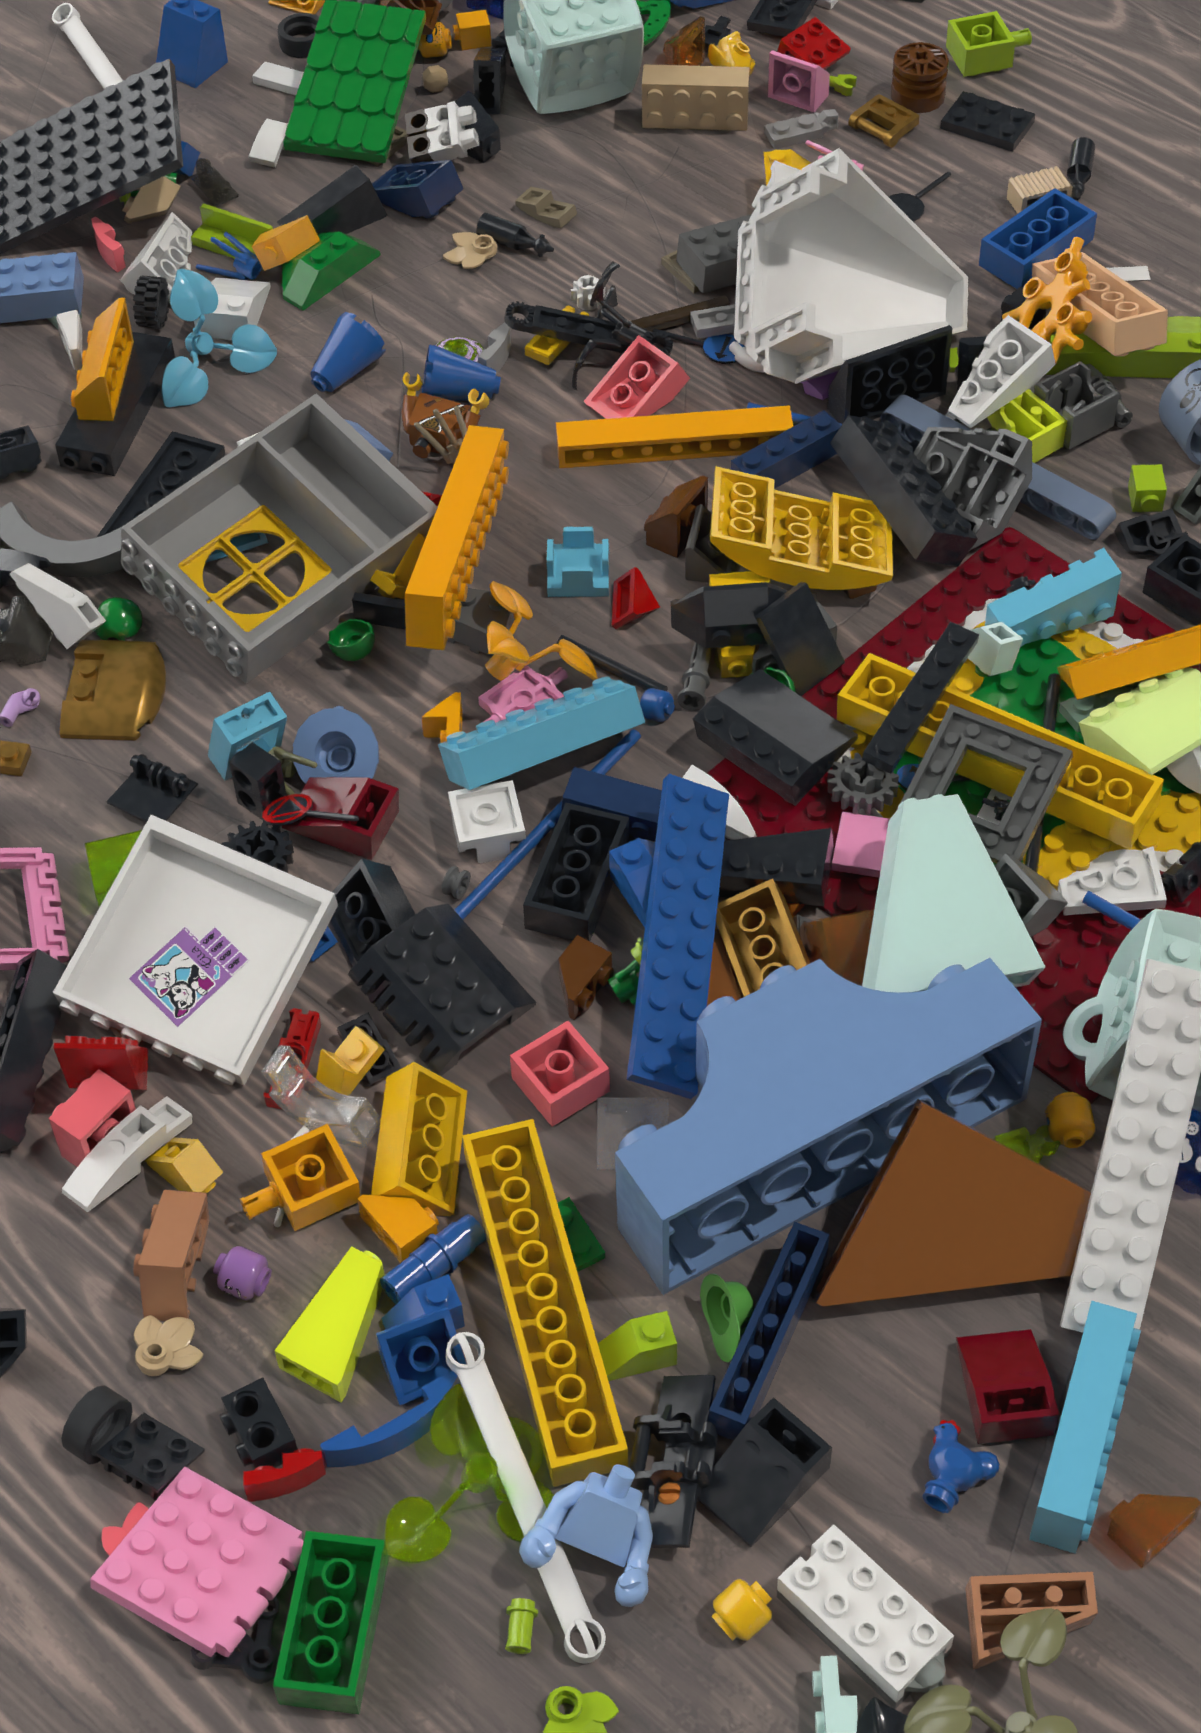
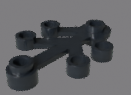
(247, 1651)

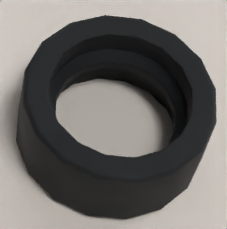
(293, 25)
(95, 1422)

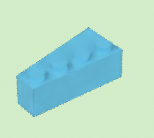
(1061, 603)

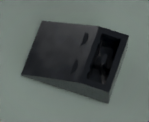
(765, 1472)

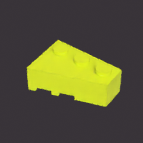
(1034, 420)

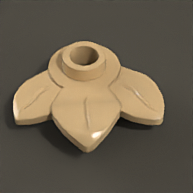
(471, 249)
(168, 1342)

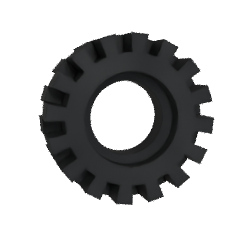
(151, 302)

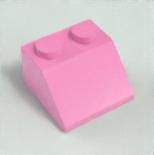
(797, 82)

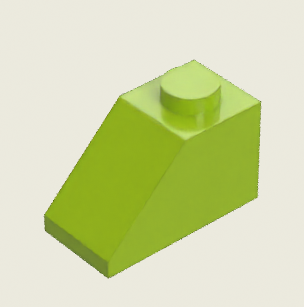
(639, 1346)

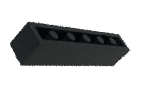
(25, 1040)

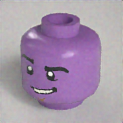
(242, 1273)

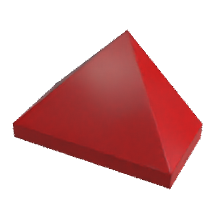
(631, 598)

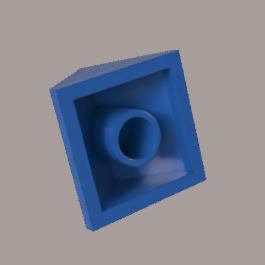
(416, 1353)

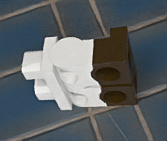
(440, 133)

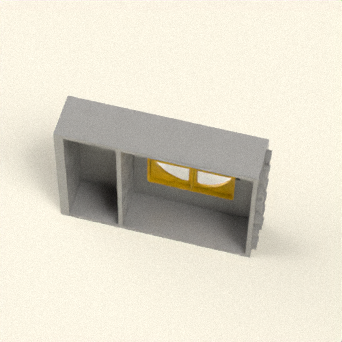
(298, 480)

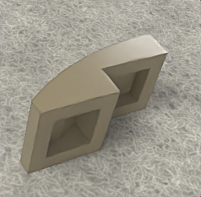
(542, 206)

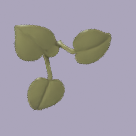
(1032, 1639)

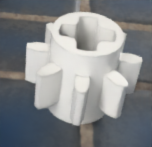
(583, 291)

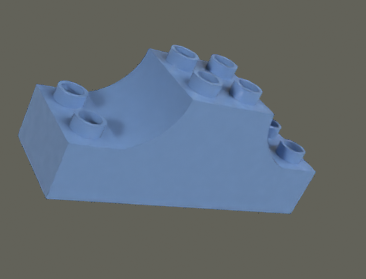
(806, 1102)

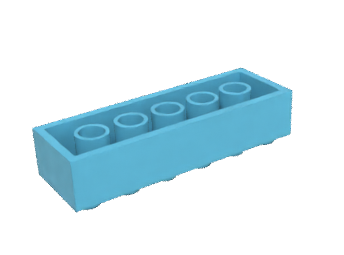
(540, 732)
(1086, 1428)

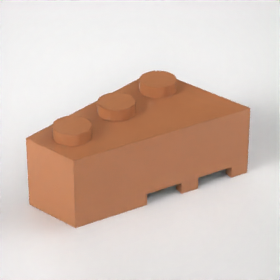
(170, 1253)
(1001, 1598)

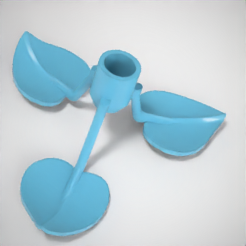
(251, 348)

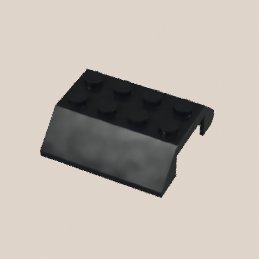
(440, 984)

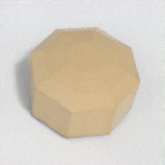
(435, 78)

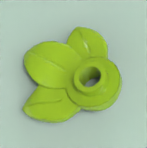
(589, 1711)

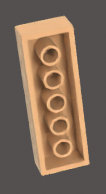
(1121, 314)

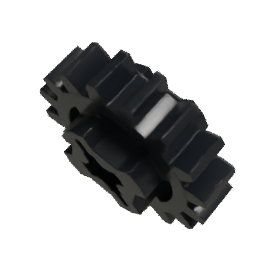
(263, 844)

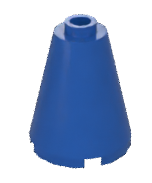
(346, 353)
(454, 376)

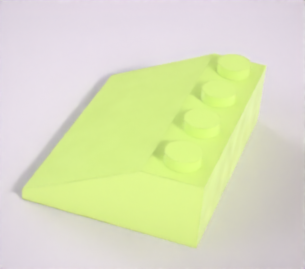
(1149, 723)

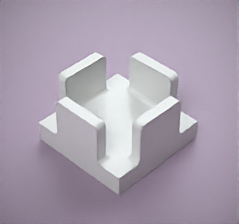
(487, 820)

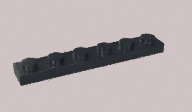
(920, 697)

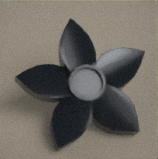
(999, 804)

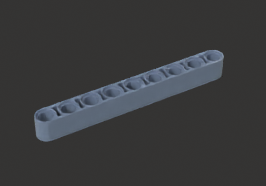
(1046, 492)

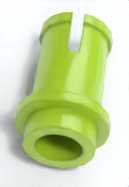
(520, 1625)

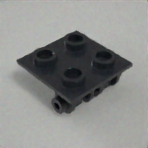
(151, 790)
(148, 1455)

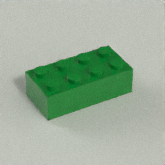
(331, 1622)

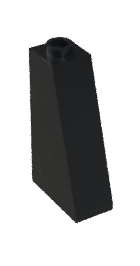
(341, 205)

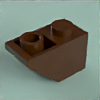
(582, 973)

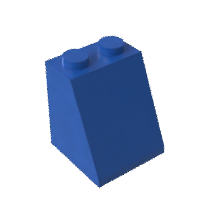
(192, 40)

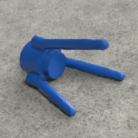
(246, 264)

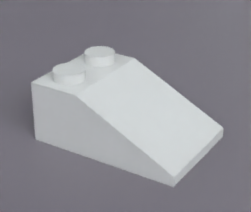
(238, 304)

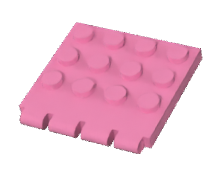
(201, 1564)

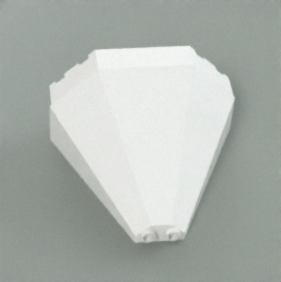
(836, 272)

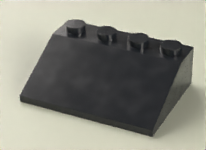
(875, 379)
(773, 734)

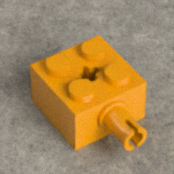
(305, 1179)

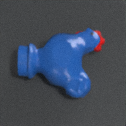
(954, 1468)

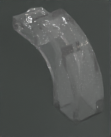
(314, 1104)

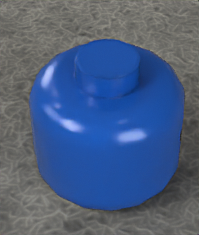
(657, 704)

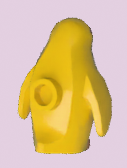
(731, 53)

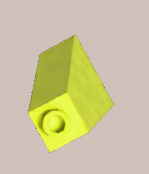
(333, 1327)

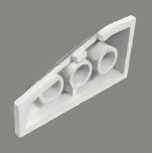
(162, 254)
(1006, 368)

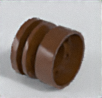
(919, 77)

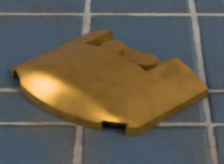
(113, 690)

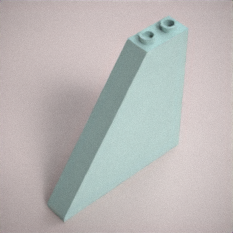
(941, 903)

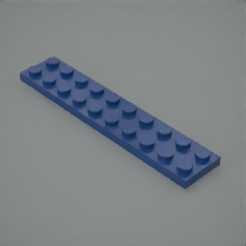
(678, 936)

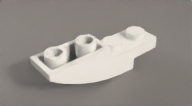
(122, 1150)

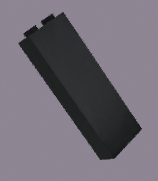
(103, 445)

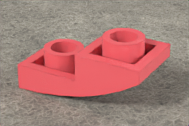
(108, 247)

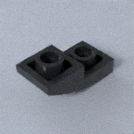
(387, 1062)

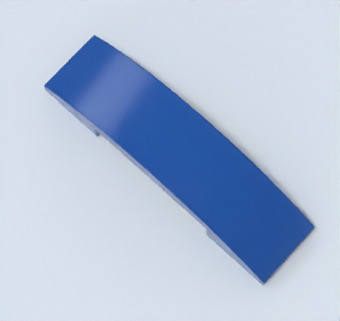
(351, 1449)

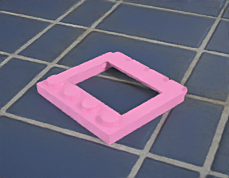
(42, 905)

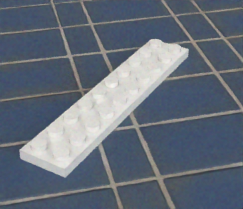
(1140, 1147)

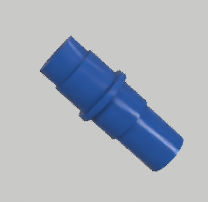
(434, 1257)

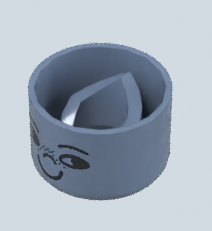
(1182, 410)

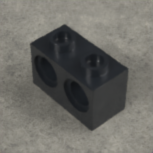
(256, 778)
(263, 1425)

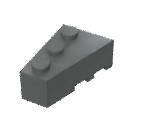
(475, 617)

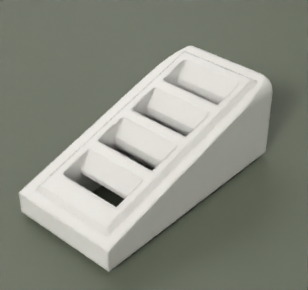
(71, 336)

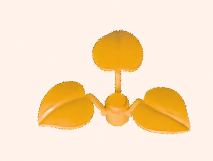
(511, 654)

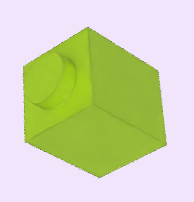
(1147, 488)

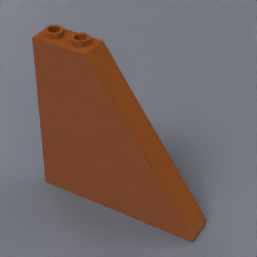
(954, 1217)

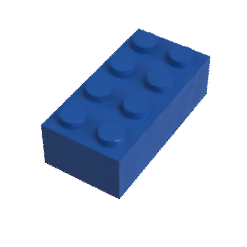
(1035, 236)

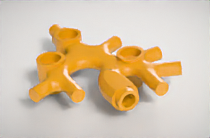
(1057, 295)

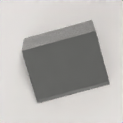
(701, 555)

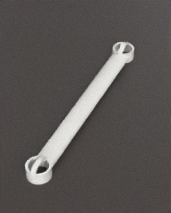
(85, 44)
(523, 1493)

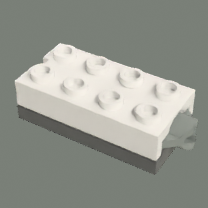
(866, 1618)

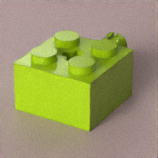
(983, 43)

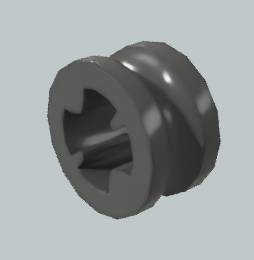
(456, 882)

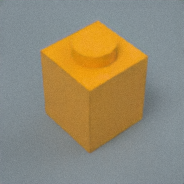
(472, 30)

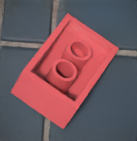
(638, 383)

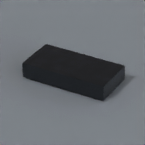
(379, 610)

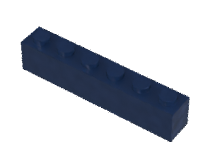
(769, 1330)

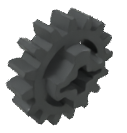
(861, 785)

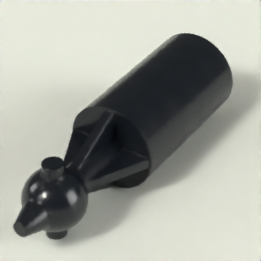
(1080, 165)
(511, 234)

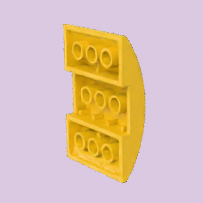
(798, 536)

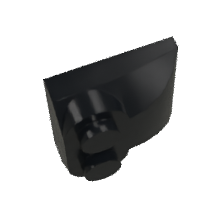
(18, 451)

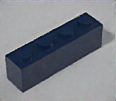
(791, 451)
(616, 797)

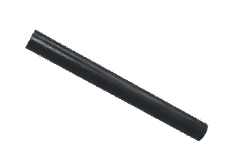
(617, 668)

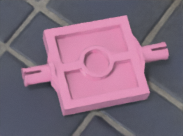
(521, 691)

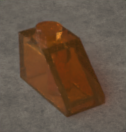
(1150, 1524)

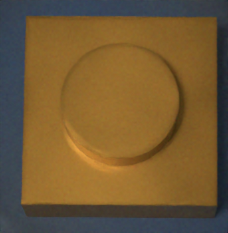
(14, 757)

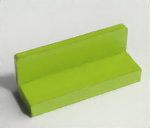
(218, 221)

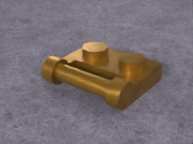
(888, 114)

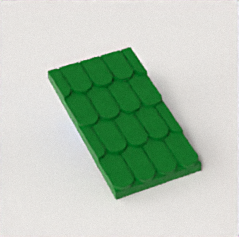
(354, 80)

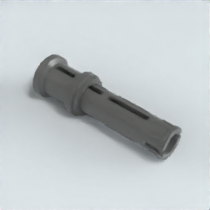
(695, 679)

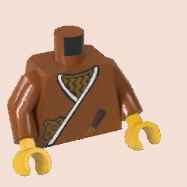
(421, 409)

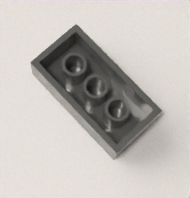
(711, 254)

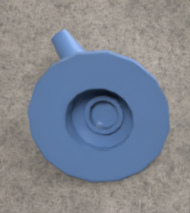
(338, 744)

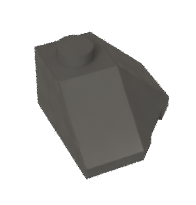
(1031, 894)

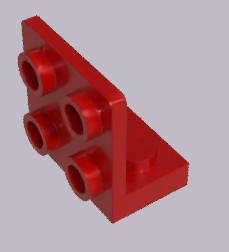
(814, 44)

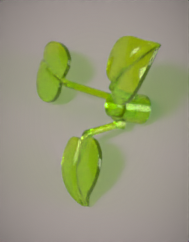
(412, 1526)

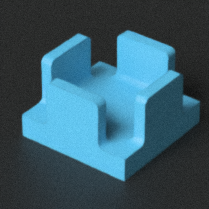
(578, 565)

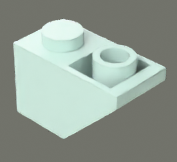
(995, 648)

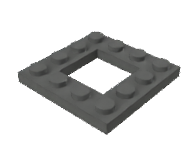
(1041, 760)

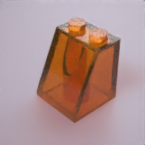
(842, 942)

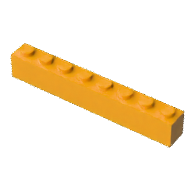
(668, 436)

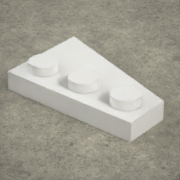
(1127, 884)

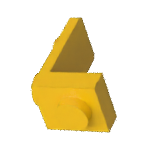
(395, 584)

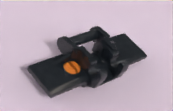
(688, 1460)

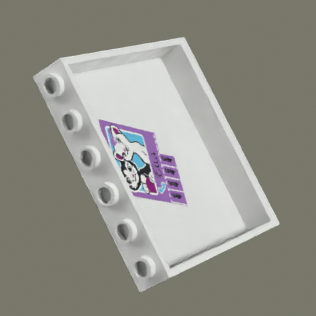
(196, 950)

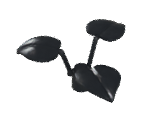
(625, 330)

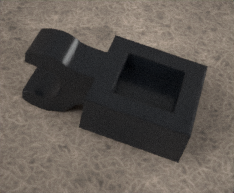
(716, 32)

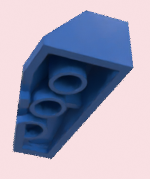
(632, 871)

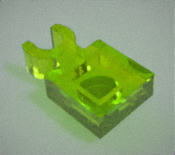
(1029, 1145)

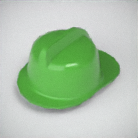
(727, 1311)

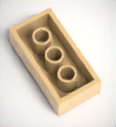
(695, 97)

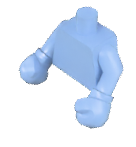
(601, 1519)

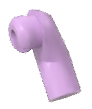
(18, 704)

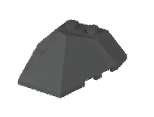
(979, 473)

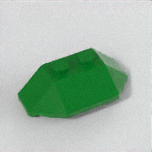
(324, 267)

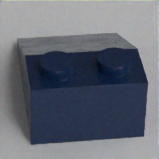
(419, 187)

